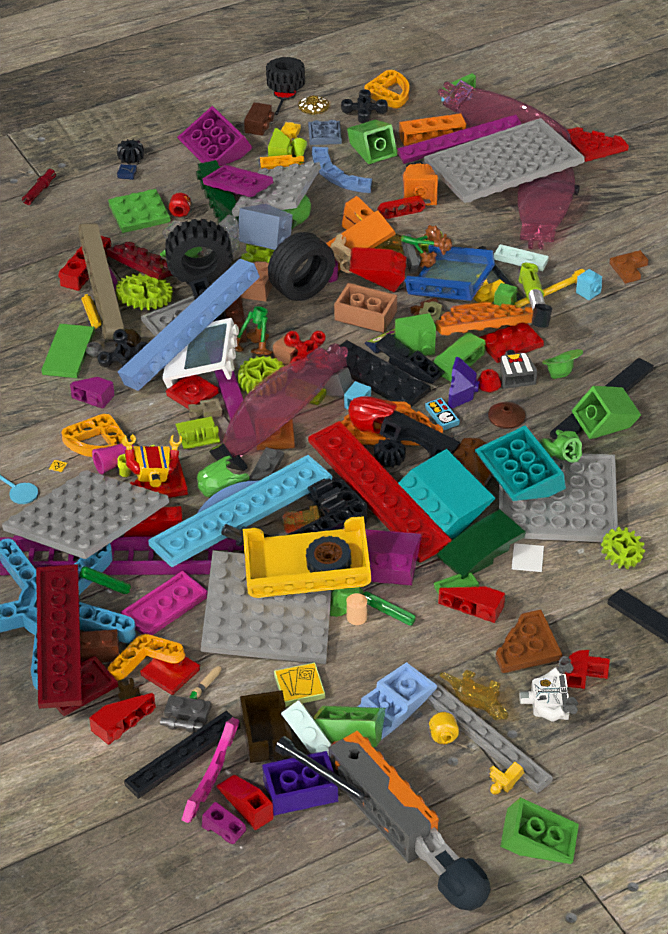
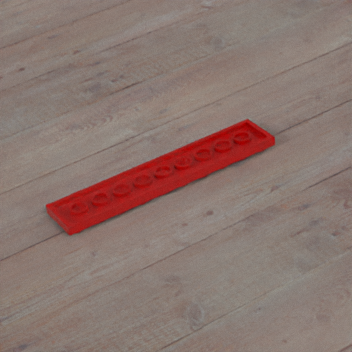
(377, 488)

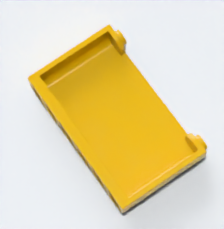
(280, 566)

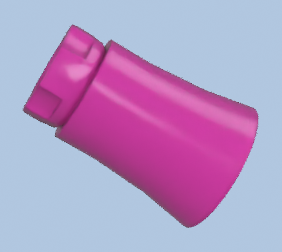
(107, 458)

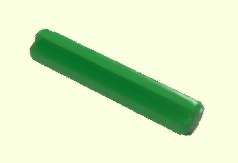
(105, 580)
(389, 608)

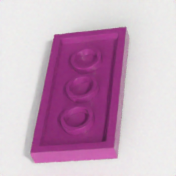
(238, 180)

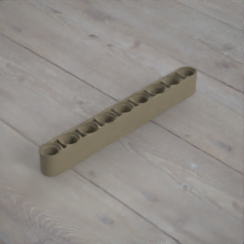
(100, 279)

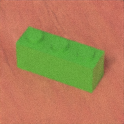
(468, 348)

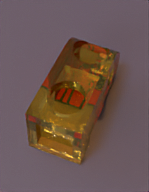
(294, 520)

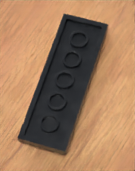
(382, 376)

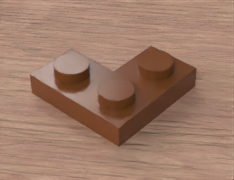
(627, 265)

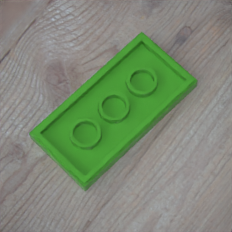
(68, 350)

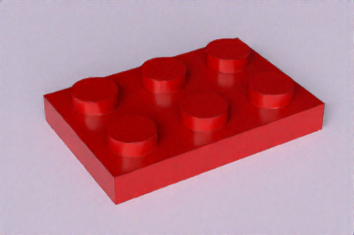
(518, 338)

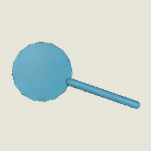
(21, 493)

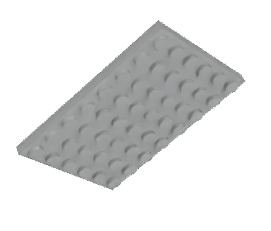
(503, 160)

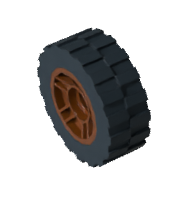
(328, 554)

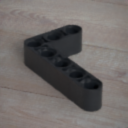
(335, 520)

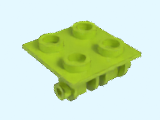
(198, 432)

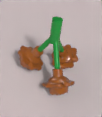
(434, 236)

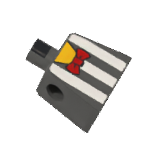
(517, 370)

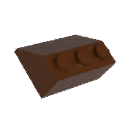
(471, 461)

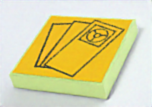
(300, 684)

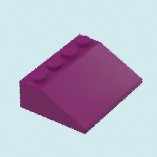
(214, 139)
(392, 556)

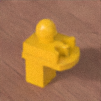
(505, 780)

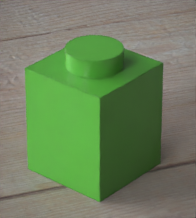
(505, 294)

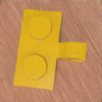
(487, 291)

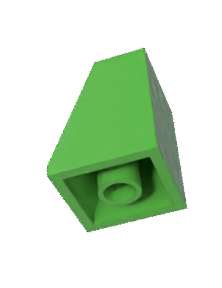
(373, 140)
(605, 411)

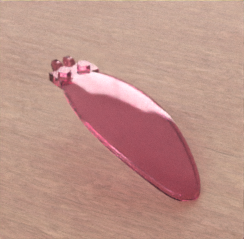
(486, 106)
(544, 205)
(281, 398)

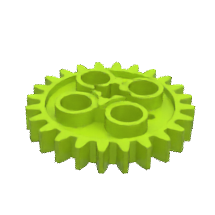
(151, 294)

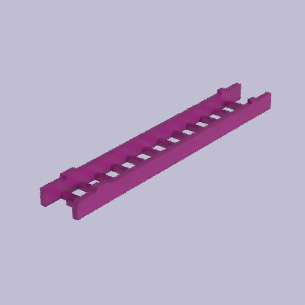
(127, 567)

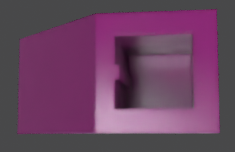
(93, 391)

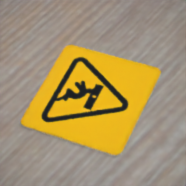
(57, 466)

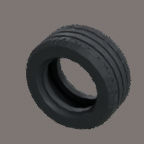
(290, 256)

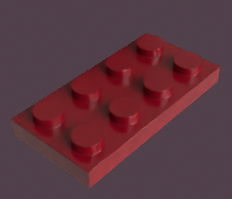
(140, 260)

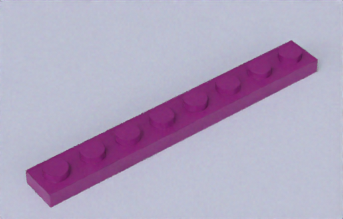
(434, 145)

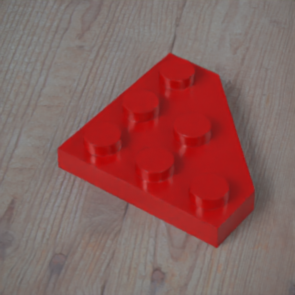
(596, 144)
(172, 487)

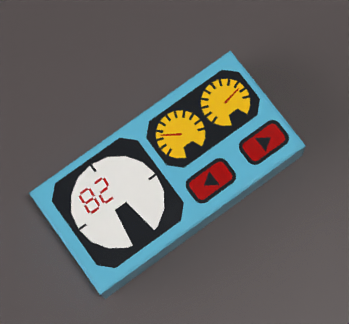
(442, 413)

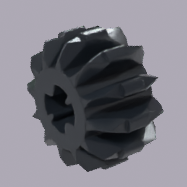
(130, 151)
(389, 452)

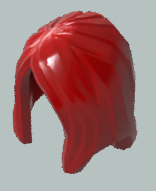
(366, 410)

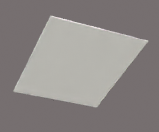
(527, 557)

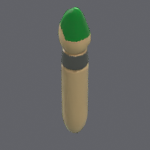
(196, 693)

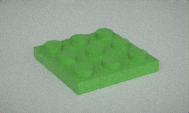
(139, 210)

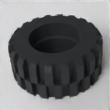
(198, 234)

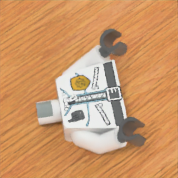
(550, 694)

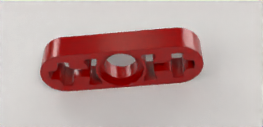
(410, 207)

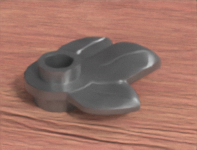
(99, 346)

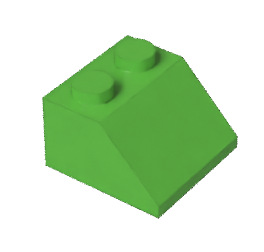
(417, 333)

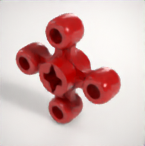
(292, 339)

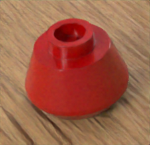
(489, 381)

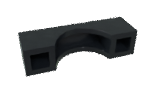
(401, 427)

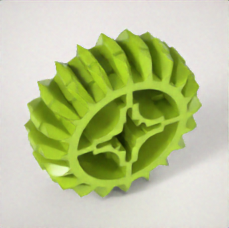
(255, 370)

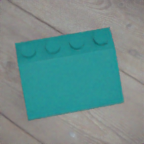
(522, 466)
(447, 492)

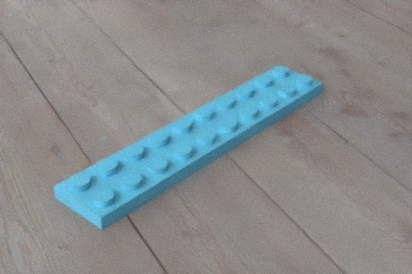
(238, 511)

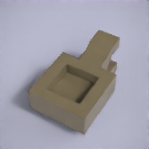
(206, 408)

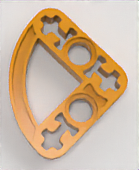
(380, 91)
(98, 427)

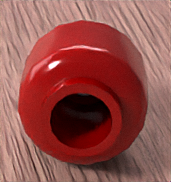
(180, 205)

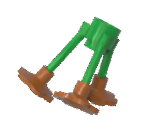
(256, 335)

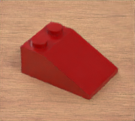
(379, 266)

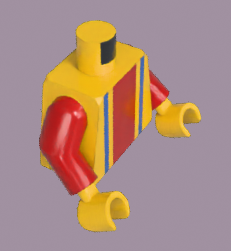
(151, 462)

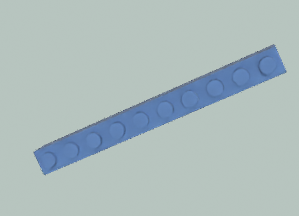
(188, 324)

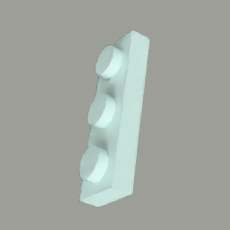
(519, 256)
(306, 728)

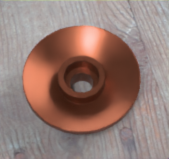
(506, 415)

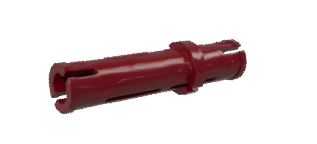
(42, 182)

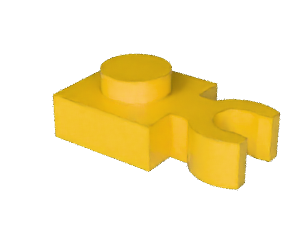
(291, 130)

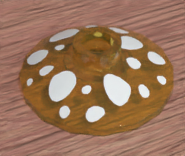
(313, 105)

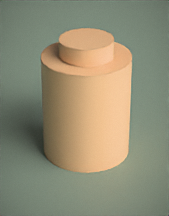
(356, 609)

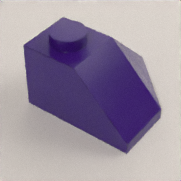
(463, 384)

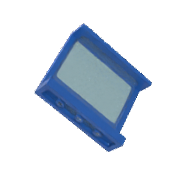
(453, 275)

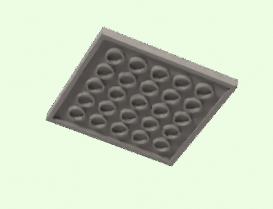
(577, 513)
(85, 514)
(264, 627)

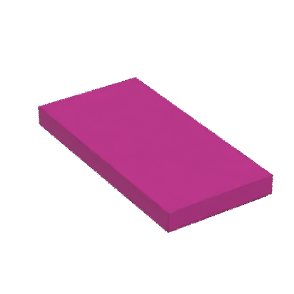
(165, 603)

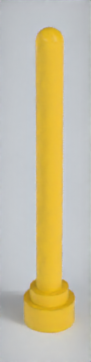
(553, 288)

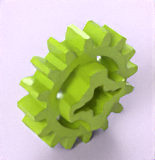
(622, 547)

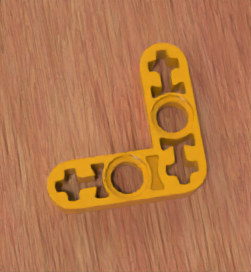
(145, 646)

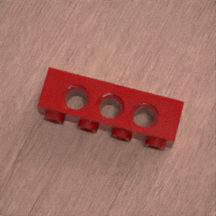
(75, 272)

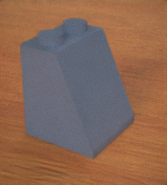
(264, 225)

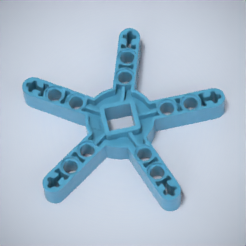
(24, 610)

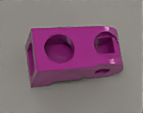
(223, 823)

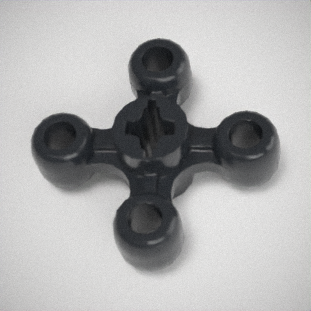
(364, 106)
(122, 347)

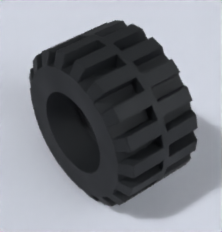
(285, 74)

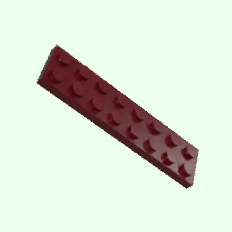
(58, 636)

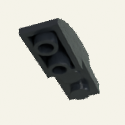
(410, 362)

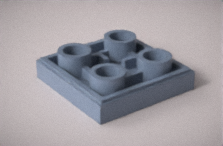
(324, 132)

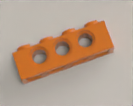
(428, 128)

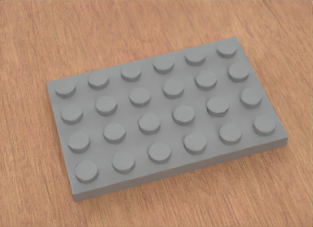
(286, 191)

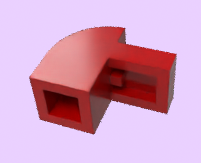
(586, 666)

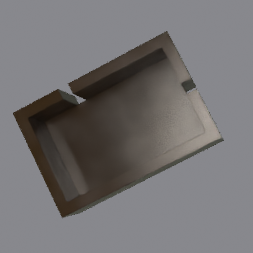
(264, 724)

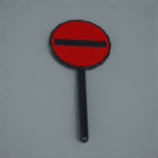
(281, 95)

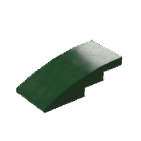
(481, 544)

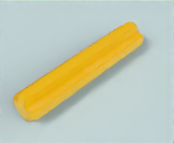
(91, 311)

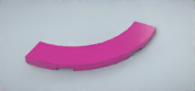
(212, 773)

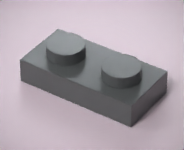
(412, 260)

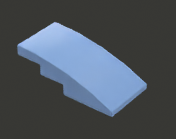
(400, 695)

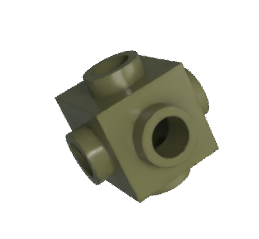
(434, 309)

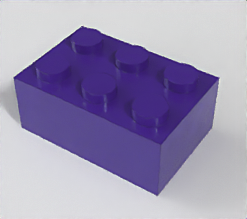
(297, 787)

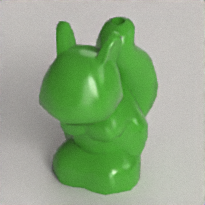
(565, 447)

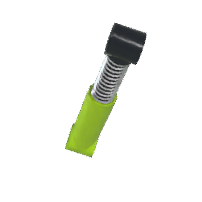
(535, 295)

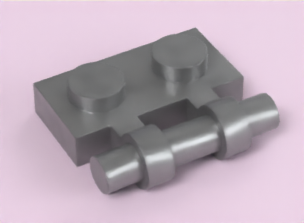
(185, 709)

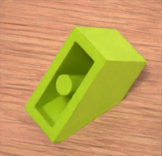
(279, 144)

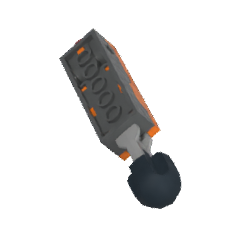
(406, 820)

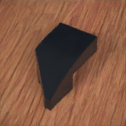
(221, 451)

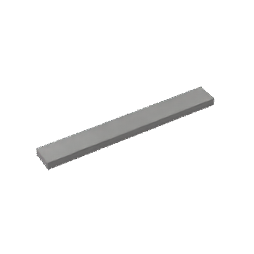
(489, 738)

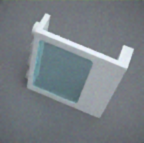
(206, 353)

